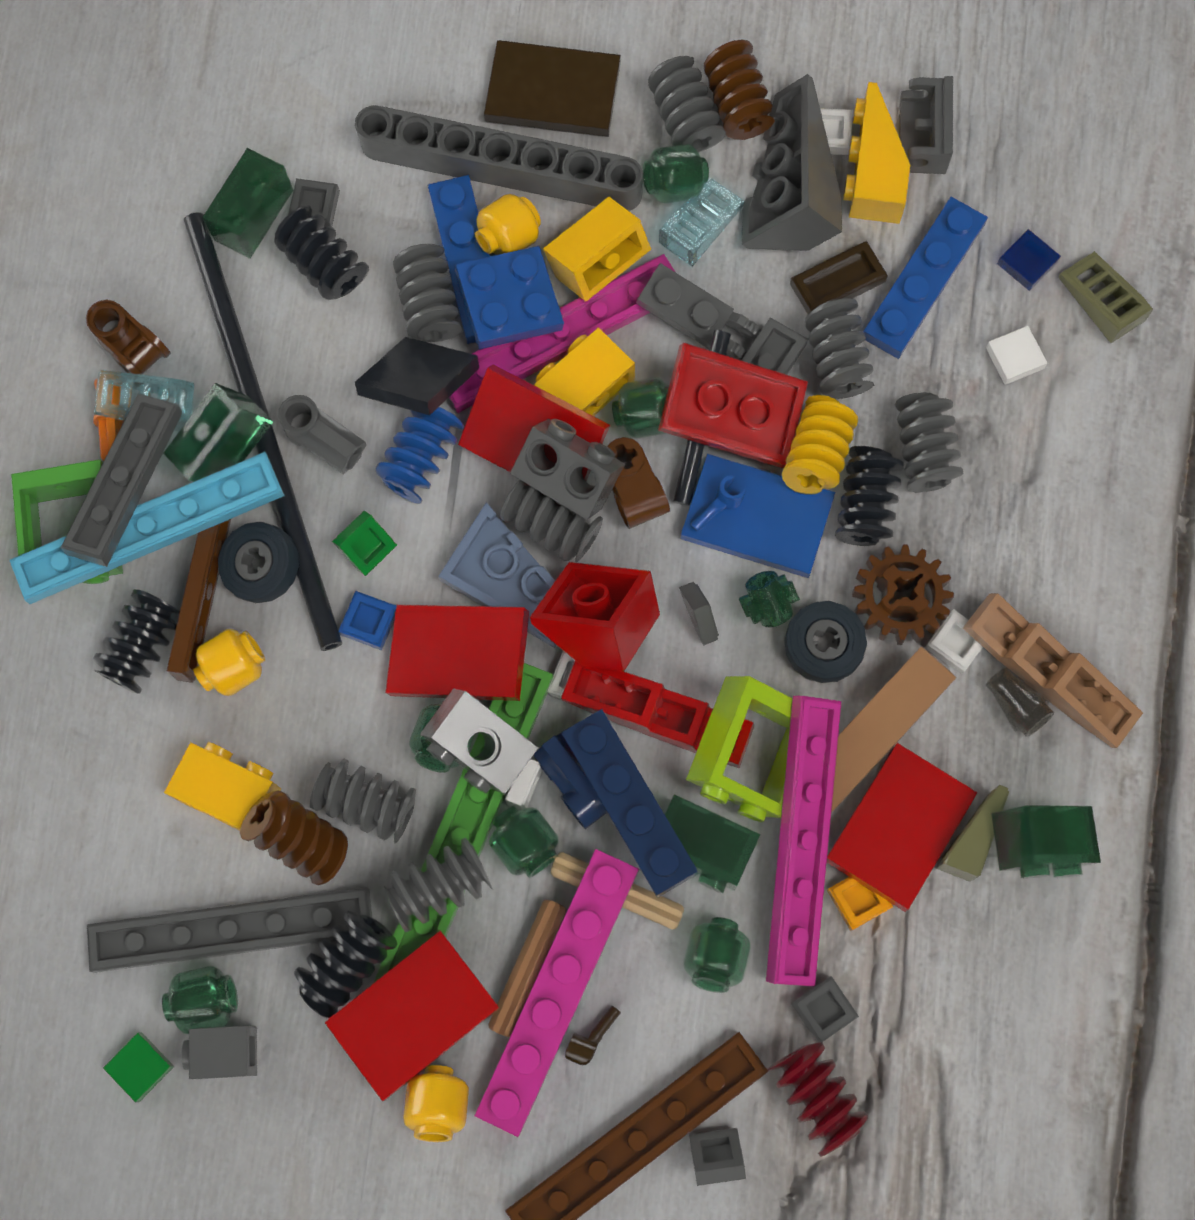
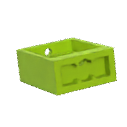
(718, 741)

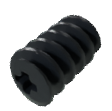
(319, 253)
(867, 496)
(136, 640)
(344, 963)

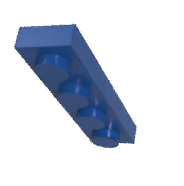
(457, 224)
(924, 277)

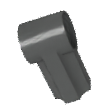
(322, 435)

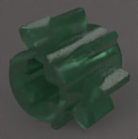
(769, 599)

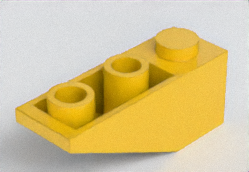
(880, 162)

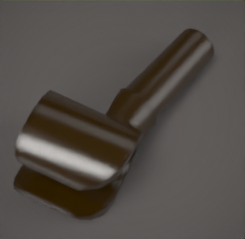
(582, 1049)

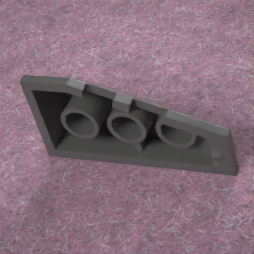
(797, 186)

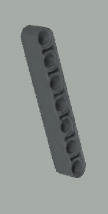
(484, 144)

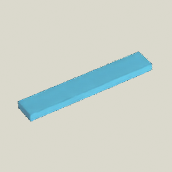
(155, 526)

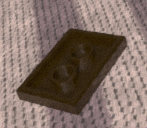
(552, 88)

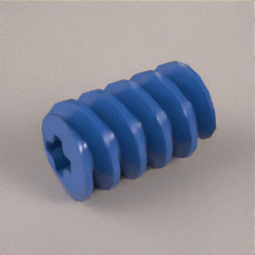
(415, 452)

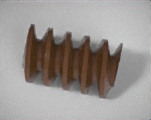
(738, 90)
(295, 836)

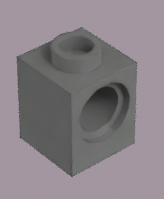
(220, 1052)

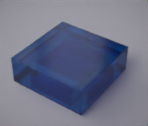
(1028, 260)

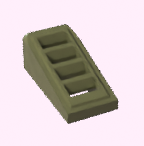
(1103, 316)
(970, 848)

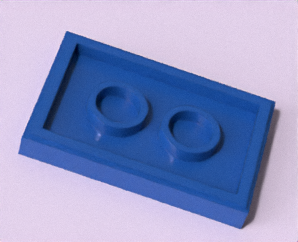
(768, 526)

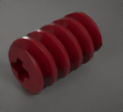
(820, 1096)

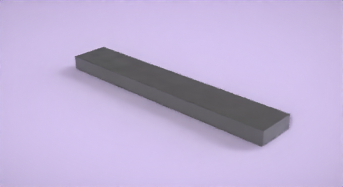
(222, 930)

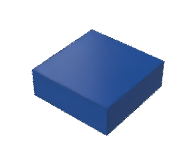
(368, 620)

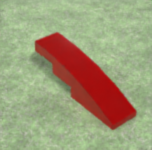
(647, 708)

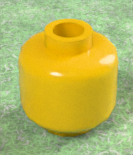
(507, 225)
(229, 662)
(436, 1104)

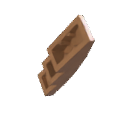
(1053, 671)
(887, 719)

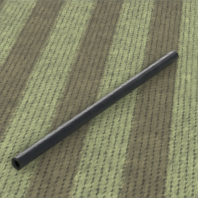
(247, 384)

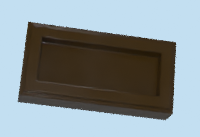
(839, 277)

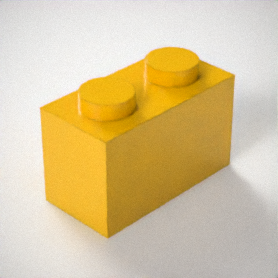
(597, 248)
(589, 373)
(217, 785)

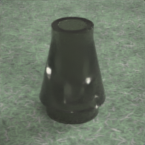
(1019, 702)

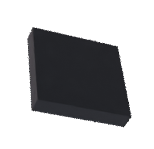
(417, 375)

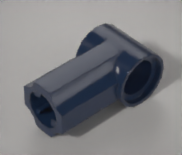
(567, 775)

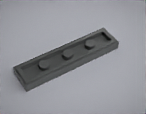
(122, 480)

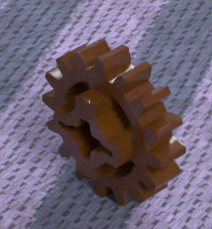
(915, 608)

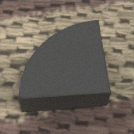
(699, 612)

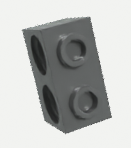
(564, 479)

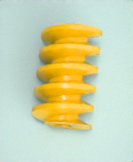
(819, 445)

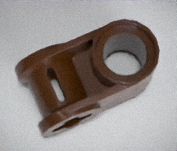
(130, 342)
(637, 488)

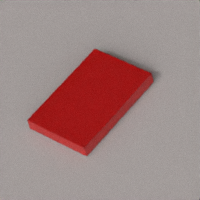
(732, 405)
(507, 412)
(458, 649)
(901, 827)
(412, 1015)

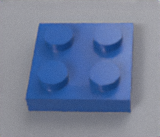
(509, 297)

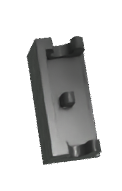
(927, 124)

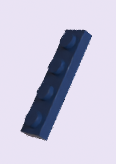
(630, 803)

